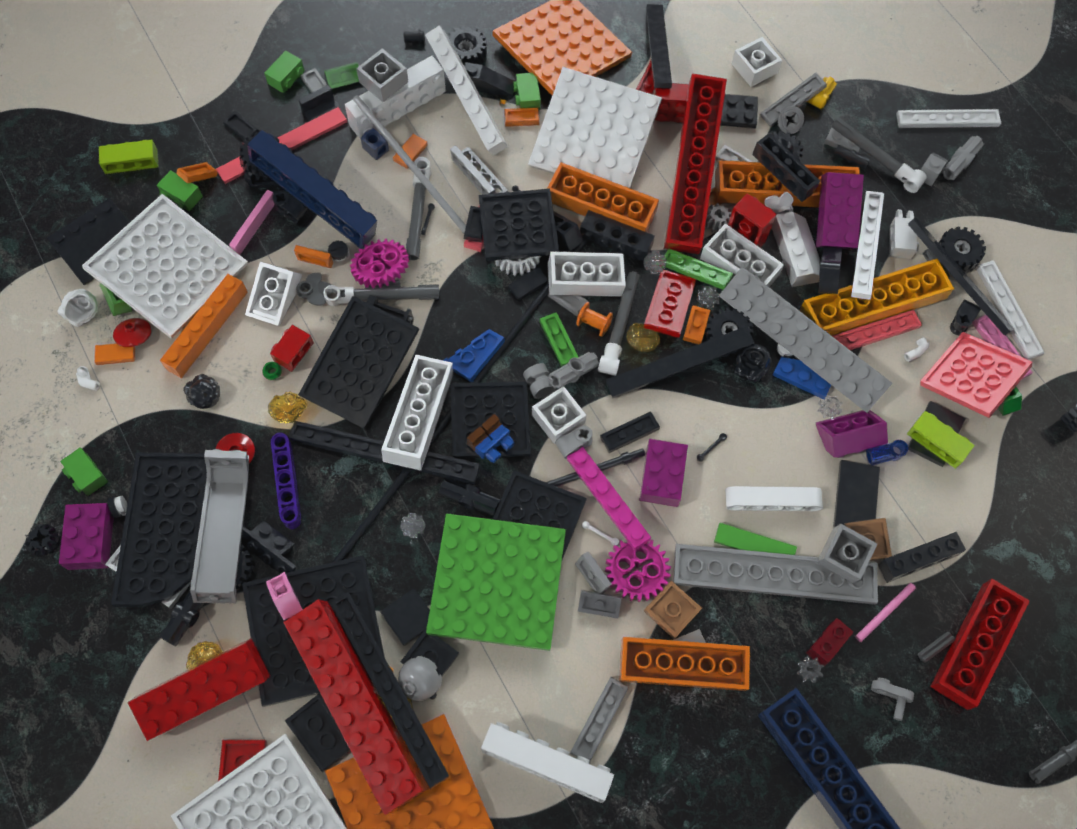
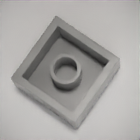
(382, 75)
(847, 553)

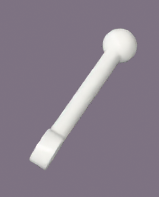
(614, 541)

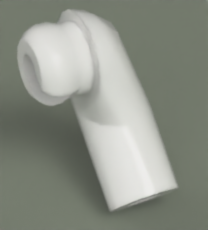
(915, 353)
(84, 379)

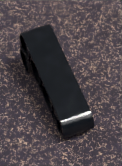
(830, 270)

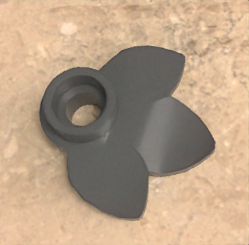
(316, 289)

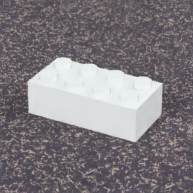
(732, 251)
(586, 274)

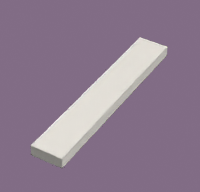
(948, 118)
(1010, 310)

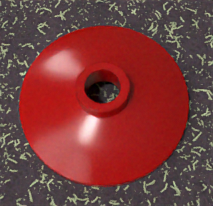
(132, 332)
(237, 441)

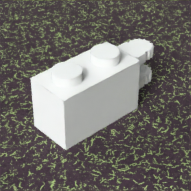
(902, 238)

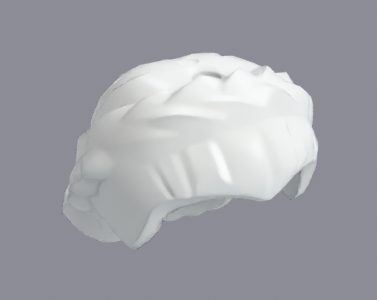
(78, 307)

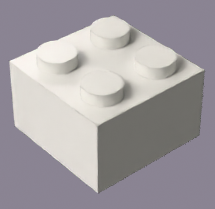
(756, 61)
(558, 414)

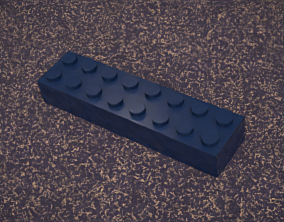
(312, 189)
(824, 765)

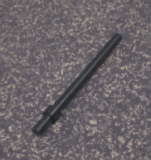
(624, 458)

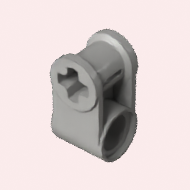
(573, 441)

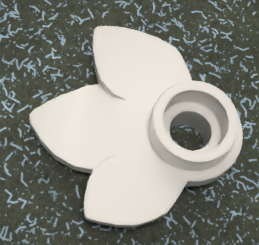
(780, 204)

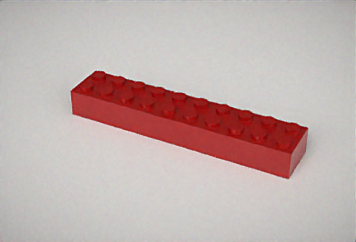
(695, 164)
(356, 706)

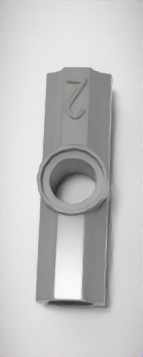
(962, 157)
(573, 370)

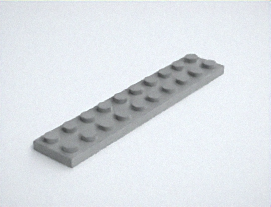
(805, 340)
(769, 574)

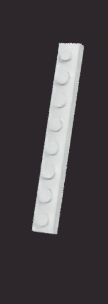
(867, 245)

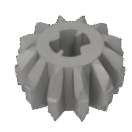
(717, 217)

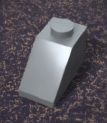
(933, 167)

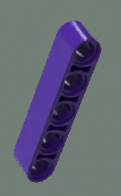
(287, 489)

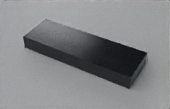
(629, 432)

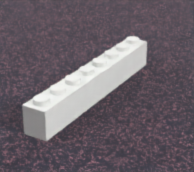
(466, 90)

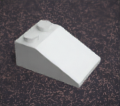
(272, 293)

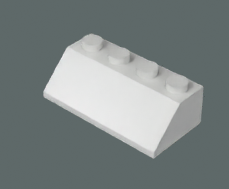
(797, 248)

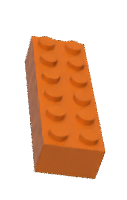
(583, 191)
(684, 663)

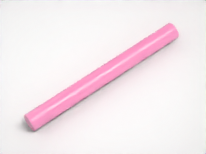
(885, 612)

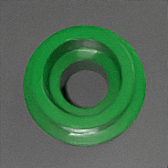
(272, 366)

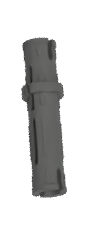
(1065, 755)

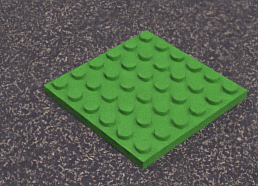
(496, 582)

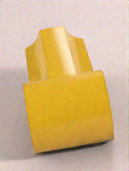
(822, 97)

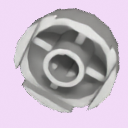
(419, 678)

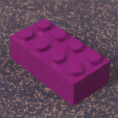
(839, 210)

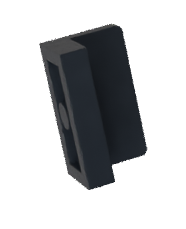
(318, 103)

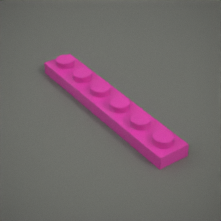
(609, 499)

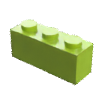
(128, 156)
(940, 439)

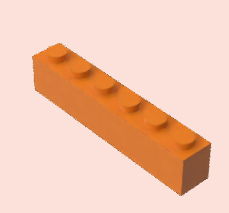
(204, 326)

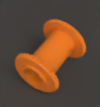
(594, 319)

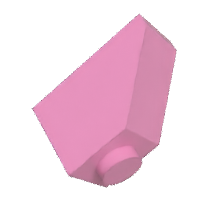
(284, 596)

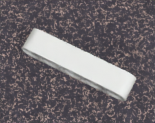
(773, 498)

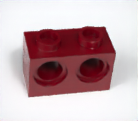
(830, 642)

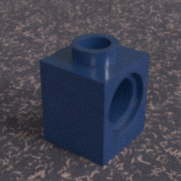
(374, 144)

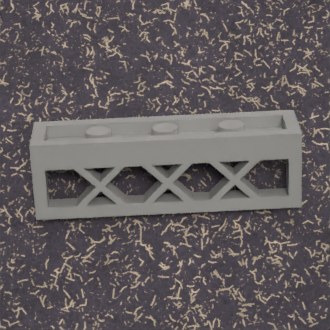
(470, 171)

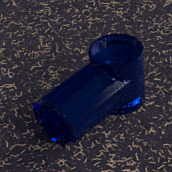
(886, 452)

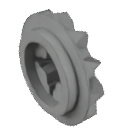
(798, 119)

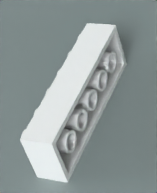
(424, 84)
(417, 412)
(547, 763)

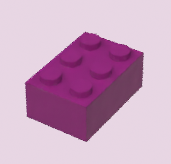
(663, 473)
(86, 536)

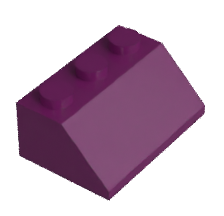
(852, 433)

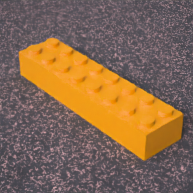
(890, 296)

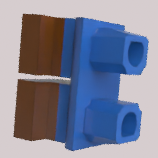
(489, 437)

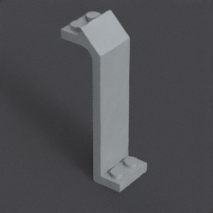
(220, 527)

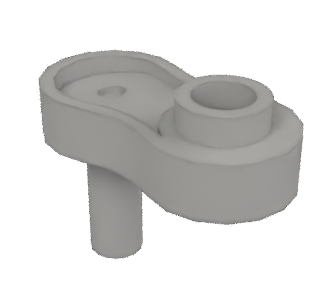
(902, 695)

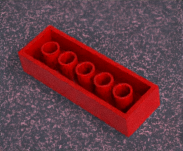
(980, 644)
(199, 689)

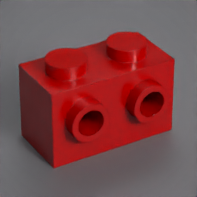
(291, 347)

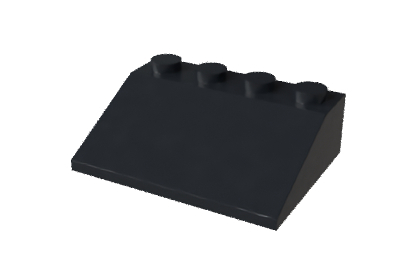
(87, 235)

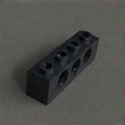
(785, 167)
(611, 228)
(921, 557)

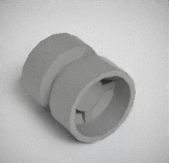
(538, 379)

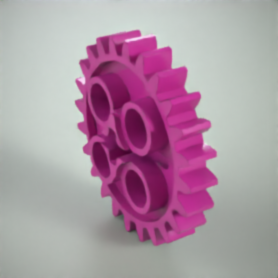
(379, 263)
(648, 583)

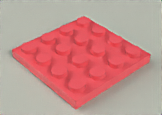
(976, 374)

